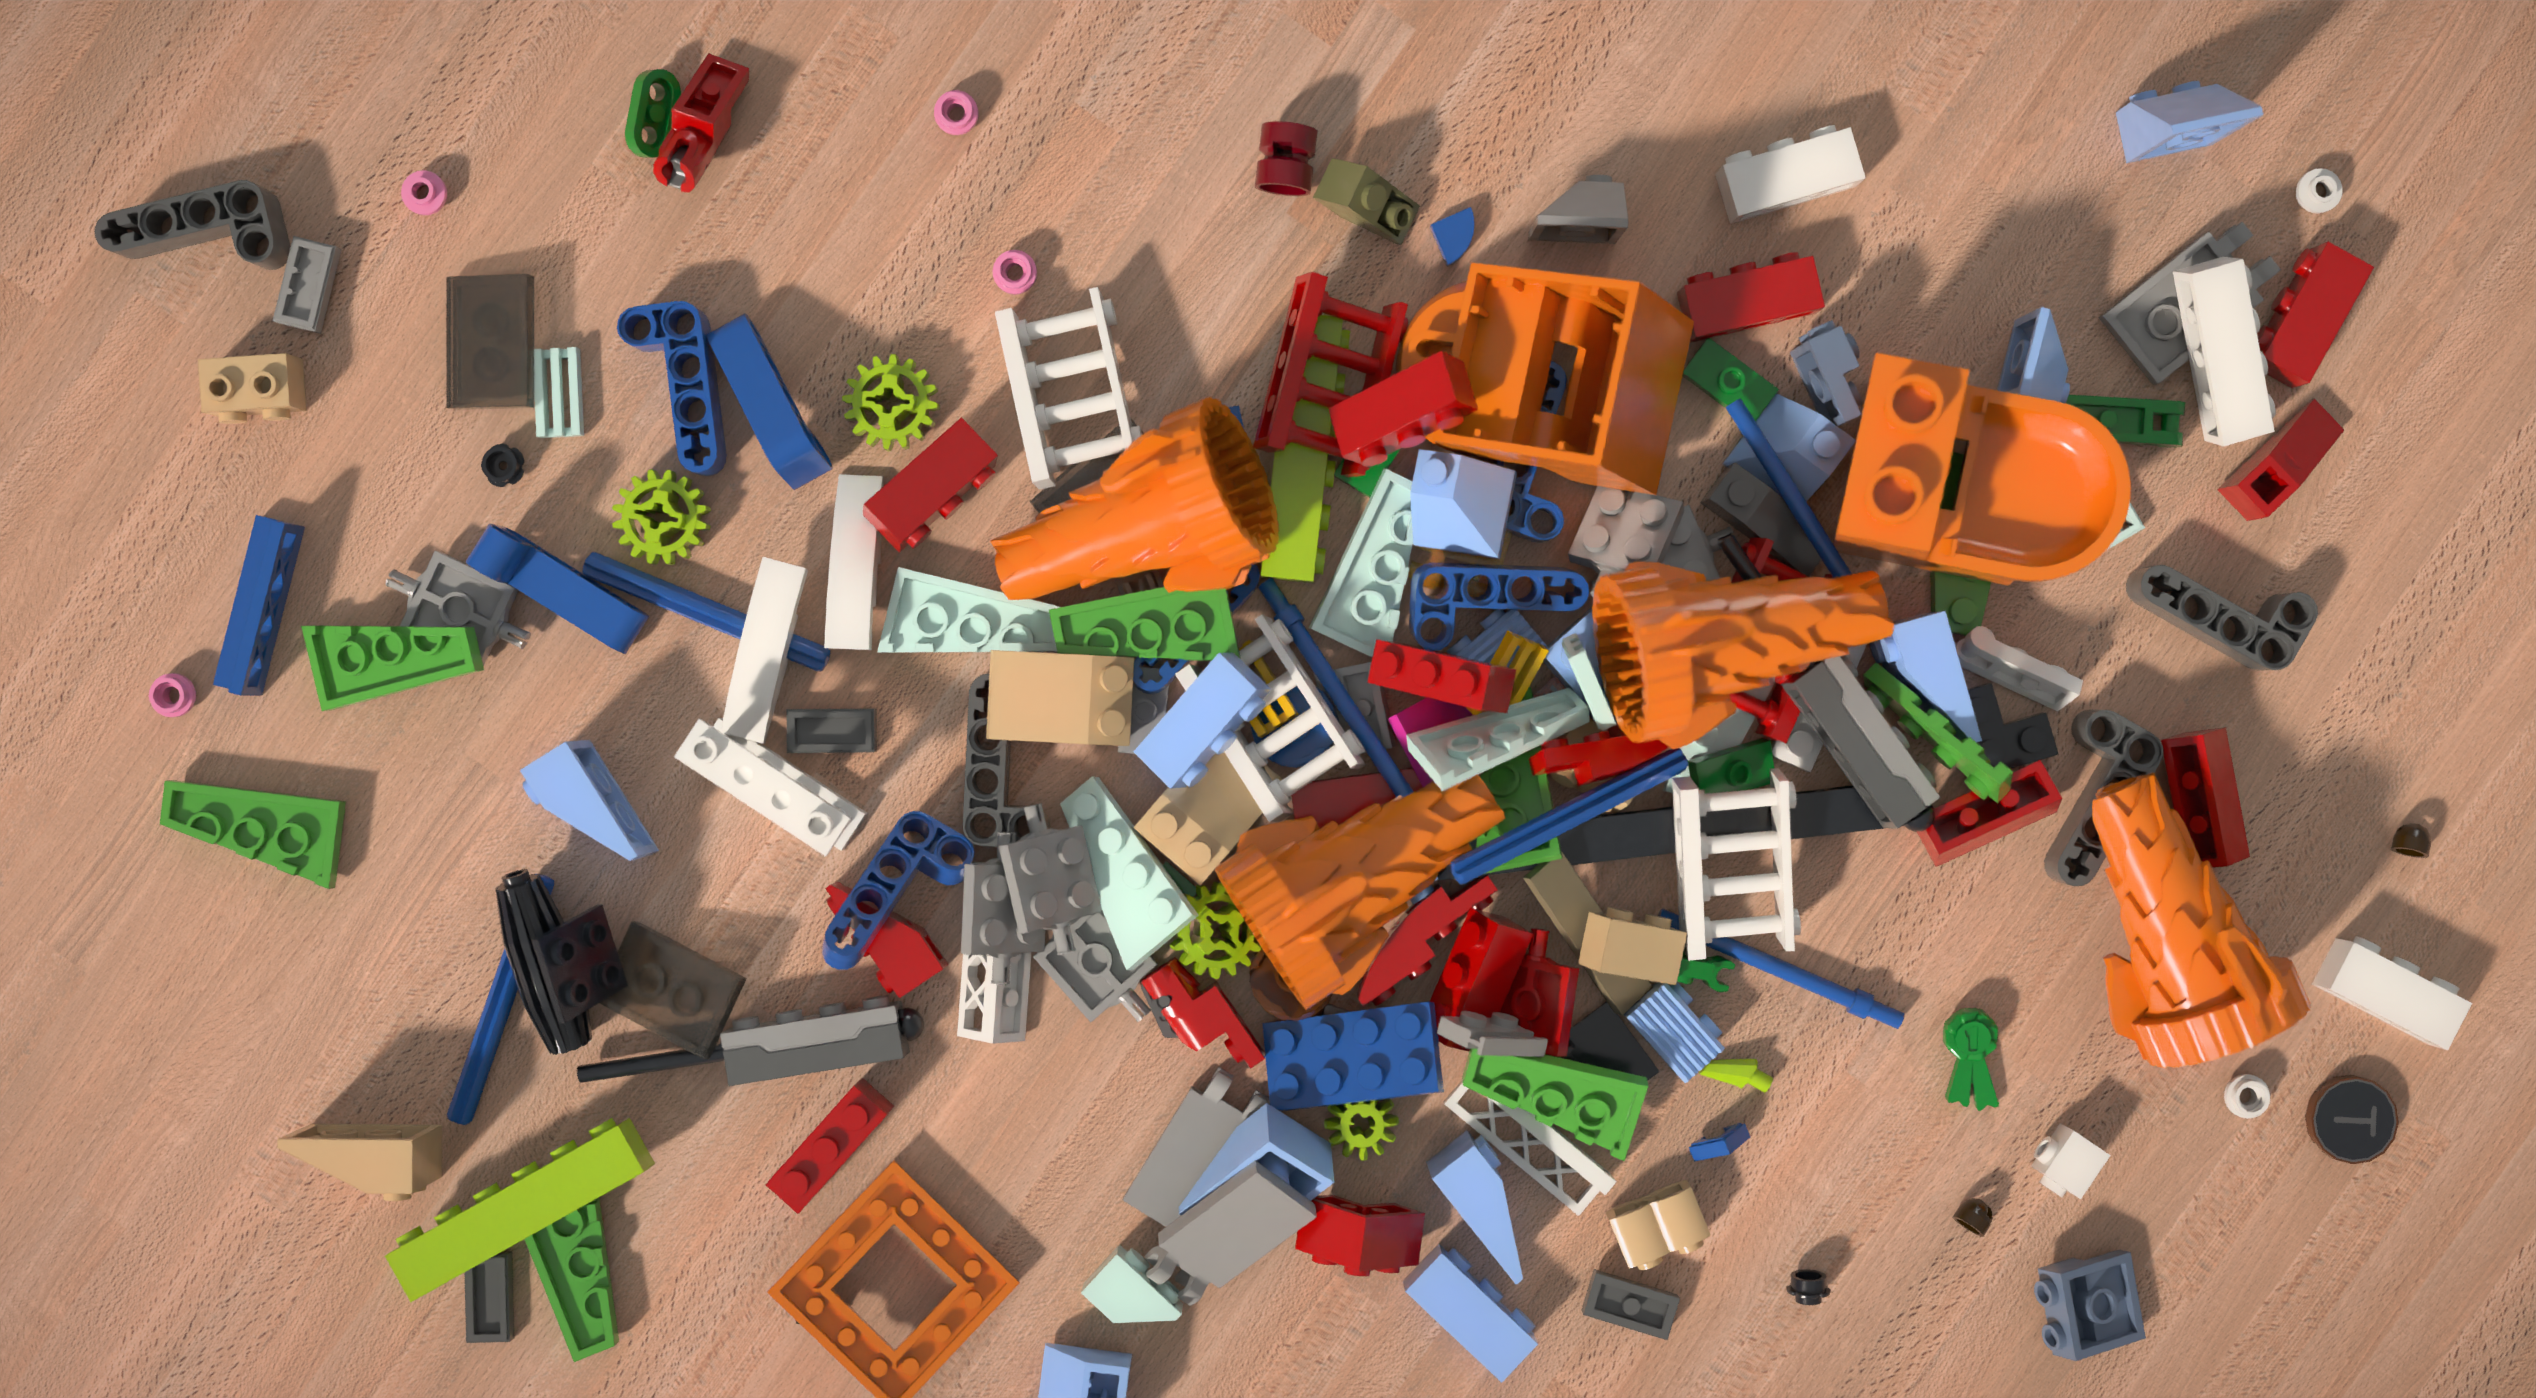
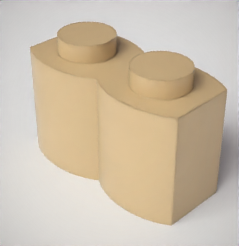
(1658, 1225)

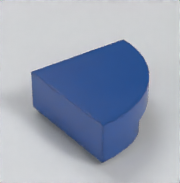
(1454, 235)
(1722, 1145)

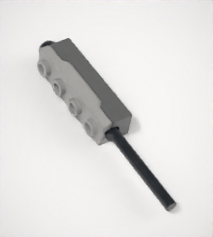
(1856, 732)
(790, 1044)

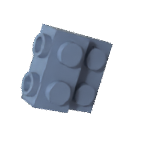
(1822, 363)
(2090, 1305)

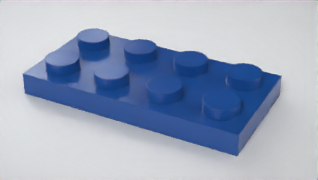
(1353, 1057)

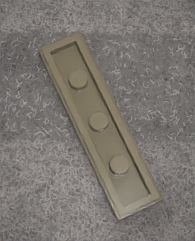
(1568, 907)

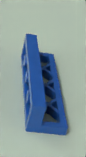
(258, 606)

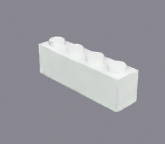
(2224, 350)

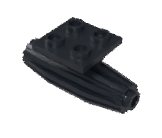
(557, 963)

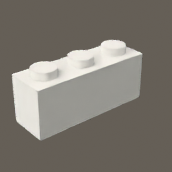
(1789, 173)
(2393, 991)

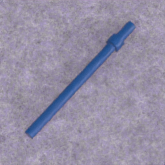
(1787, 489)
(1293, 620)
(1856, 1002)

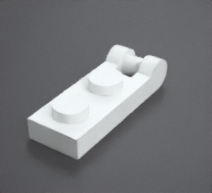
(2016, 669)

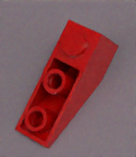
(2282, 463)
(900, 948)

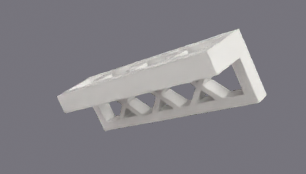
(1002, 1005)
(1551, 1137)

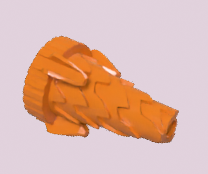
(1171, 500)
(1684, 643)
(1326, 892)
(2195, 969)

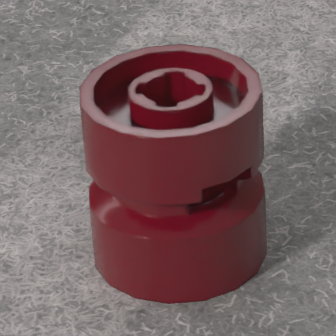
(1286, 174)

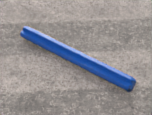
(692, 606)
(1568, 815)
(486, 1039)

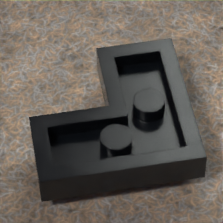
(2010, 742)

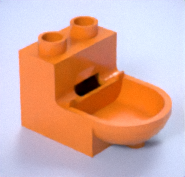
(1619, 385)
(2033, 492)

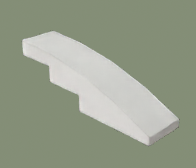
(852, 566)
(763, 650)

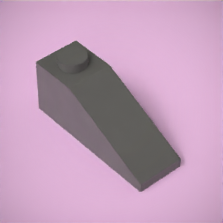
(1761, 513)

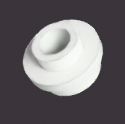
(2307, 195)
(2259, 1096)

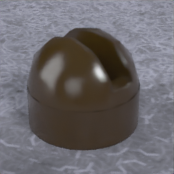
(2412, 841)
(1974, 1216)

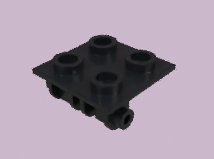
(1607, 1043)

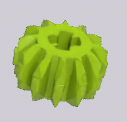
(1356, 1136)

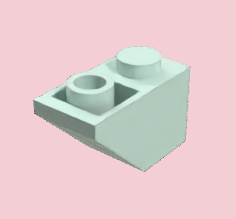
(1127, 1294)

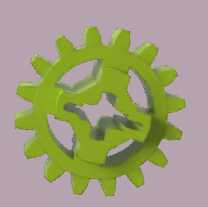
(891, 383)
(663, 500)
(1204, 943)

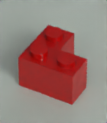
(1362, 1235)

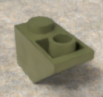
(1366, 200)

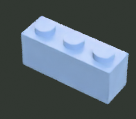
(1203, 721)
(1471, 1311)

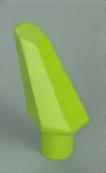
(1738, 1073)

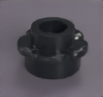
(491, 465)
(1808, 1286)

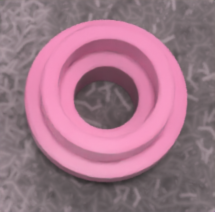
(949, 101)
(435, 199)
(1005, 262)
(160, 692)

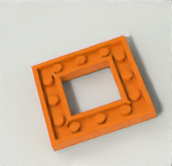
(809, 1297)

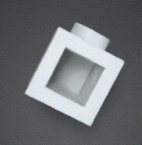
(2068, 1162)

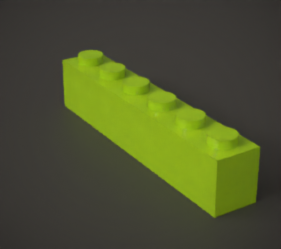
(1303, 473)
(519, 1209)

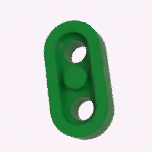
(650, 113)

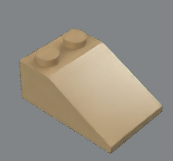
(1060, 698)
(1202, 822)
(372, 1156)

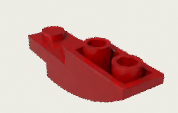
(1595, 759)
(1406, 947)

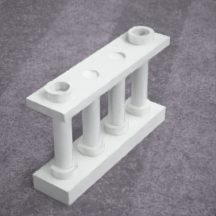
(1027, 376)
(1250, 758)
(772, 787)
(1693, 846)

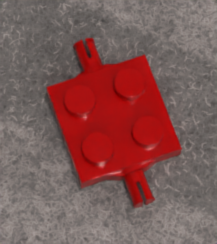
(1543, 995)

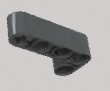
(189, 225)
(2214, 610)
(996, 760)
(2114, 763)

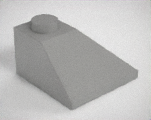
(1585, 213)

